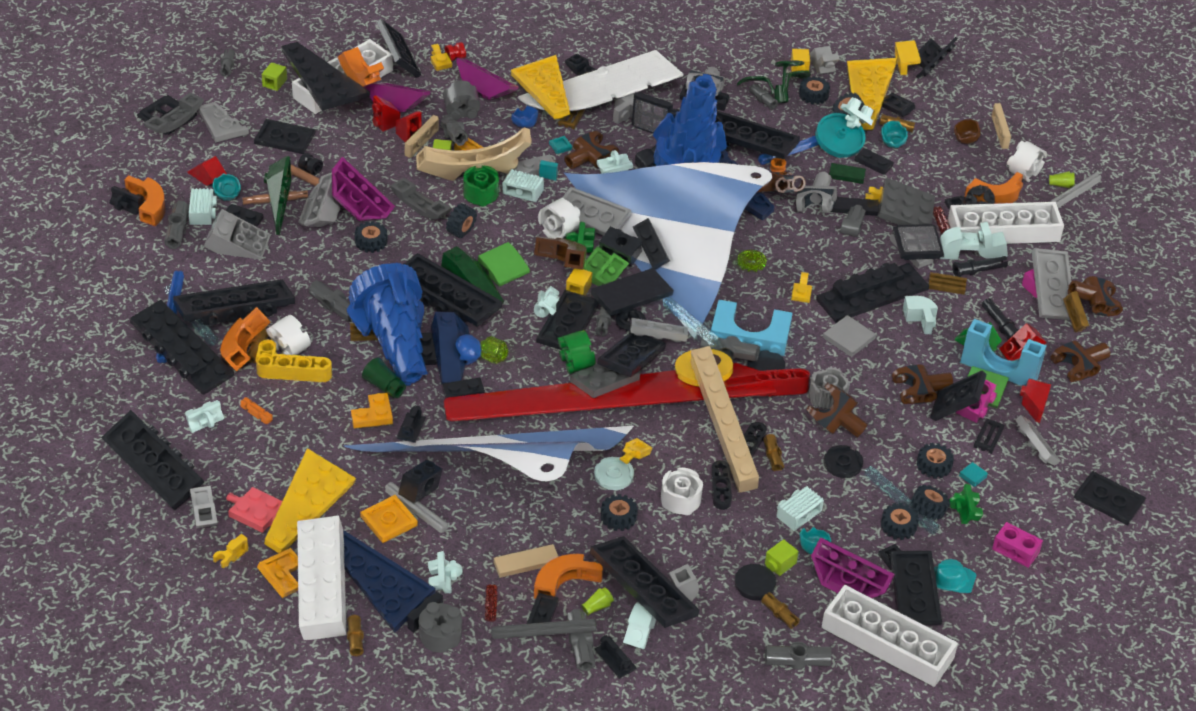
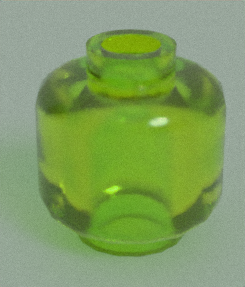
(494, 350)

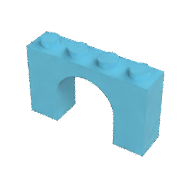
(771, 339)
(980, 355)

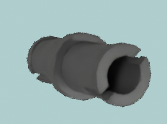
(227, 62)
(763, 96)
(603, 321)

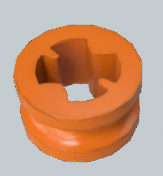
(775, 161)

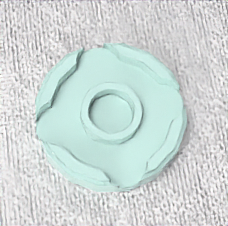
(610, 478)

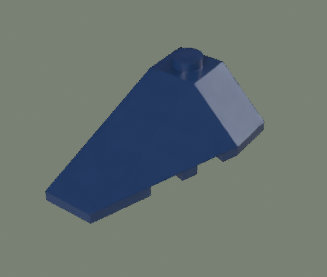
(445, 330)

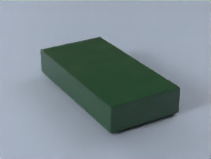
(847, 173)

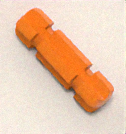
(256, 410)

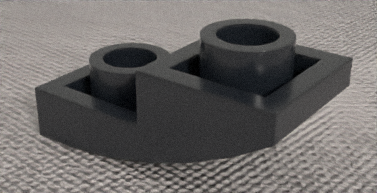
(579, 64)

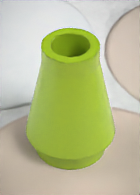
(1063, 179)
(599, 600)

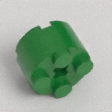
(481, 185)
(576, 351)

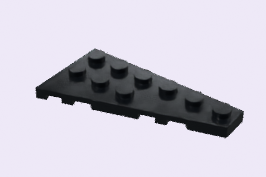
(323, 81)

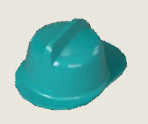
(954, 577)

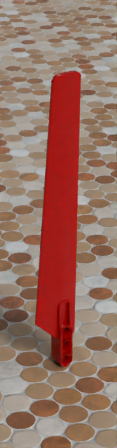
(649, 390)

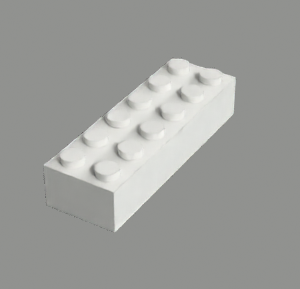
(371, 53)
(1017, 221)
(321, 578)
(889, 635)

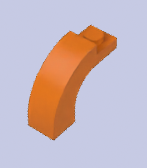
(357, 68)
(1003, 193)
(154, 207)
(239, 337)
(564, 569)

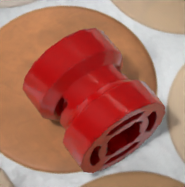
(455, 51)

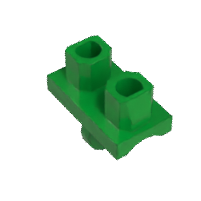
(585, 237)
(965, 504)

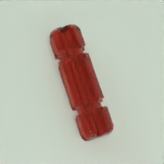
(941, 219)
(491, 602)

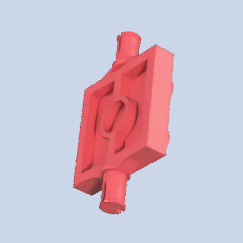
(254, 509)

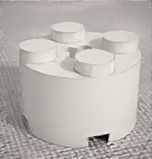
(1027, 160)
(559, 218)
(288, 336)
(681, 491)

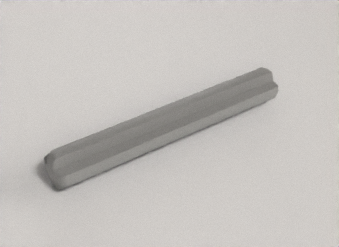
(1077, 189)
(418, 509)

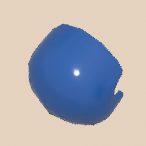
(525, 118)
(469, 348)

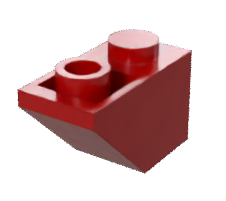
(384, 113)
(1013, 347)

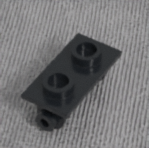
(412, 425)
(614, 657)

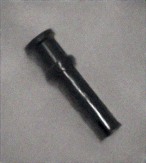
(972, 267)
(1006, 325)

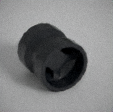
(311, 164)

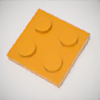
(389, 518)

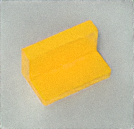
(906, 54)

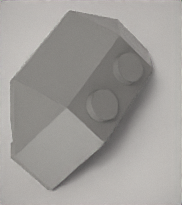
(320, 205)

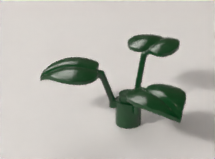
(781, 91)

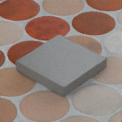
(849, 336)

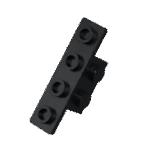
(930, 53)

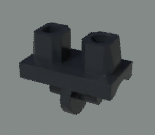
(125, 200)

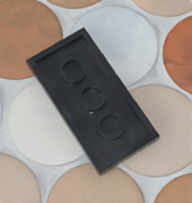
(398, 48)
(631, 291)
(571, 315)
(631, 354)
(916, 586)

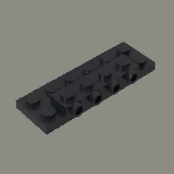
(757, 136)
(871, 290)
(452, 293)
(233, 302)
(181, 347)
(153, 459)
(644, 581)

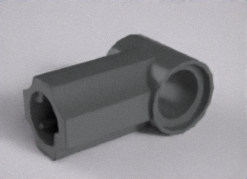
(853, 222)

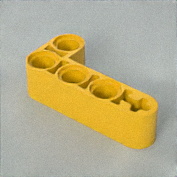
(291, 367)

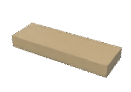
(1001, 126)
(421, 136)
(524, 560)

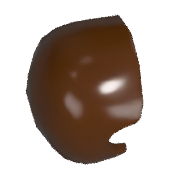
(967, 131)

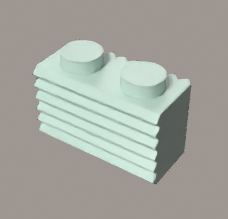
(523, 185)
(201, 206)
(799, 508)

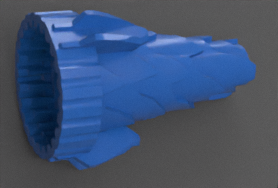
(693, 132)
(390, 305)

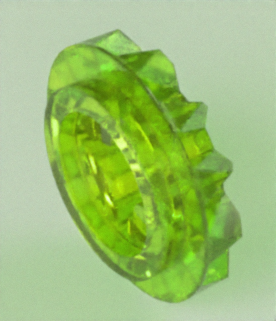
(752, 255)

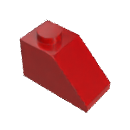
(408, 125)
(207, 171)
(1035, 397)

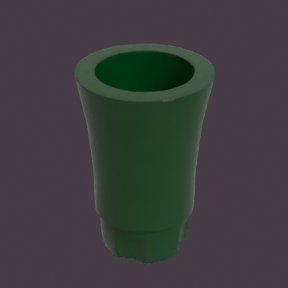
(383, 378)

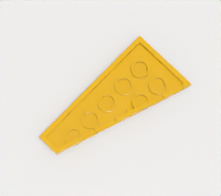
(871, 81)
(545, 85)
(309, 496)

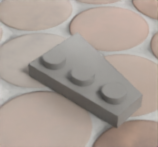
(220, 123)

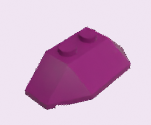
(486, 82)
(400, 96)
(358, 194)
(840, 568)

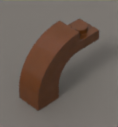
(566, 250)

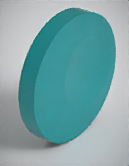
(837, 138)

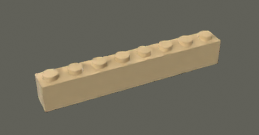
(724, 419)

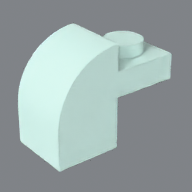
(954, 240)
(990, 244)
(920, 309)
(639, 626)

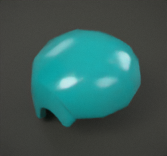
(894, 134)
(226, 187)
(810, 538)

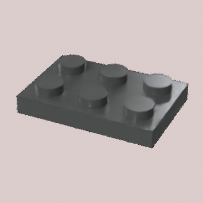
(600, 380)

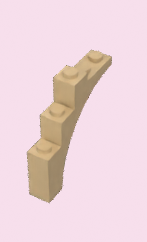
(452, 164)

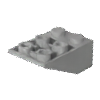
(236, 237)

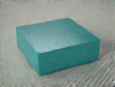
(560, 145)
(548, 170)
(973, 474)

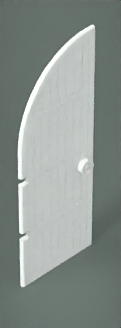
(614, 81)

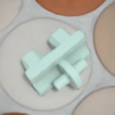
(856, 115)
(614, 163)
(546, 302)
(204, 416)
(446, 572)

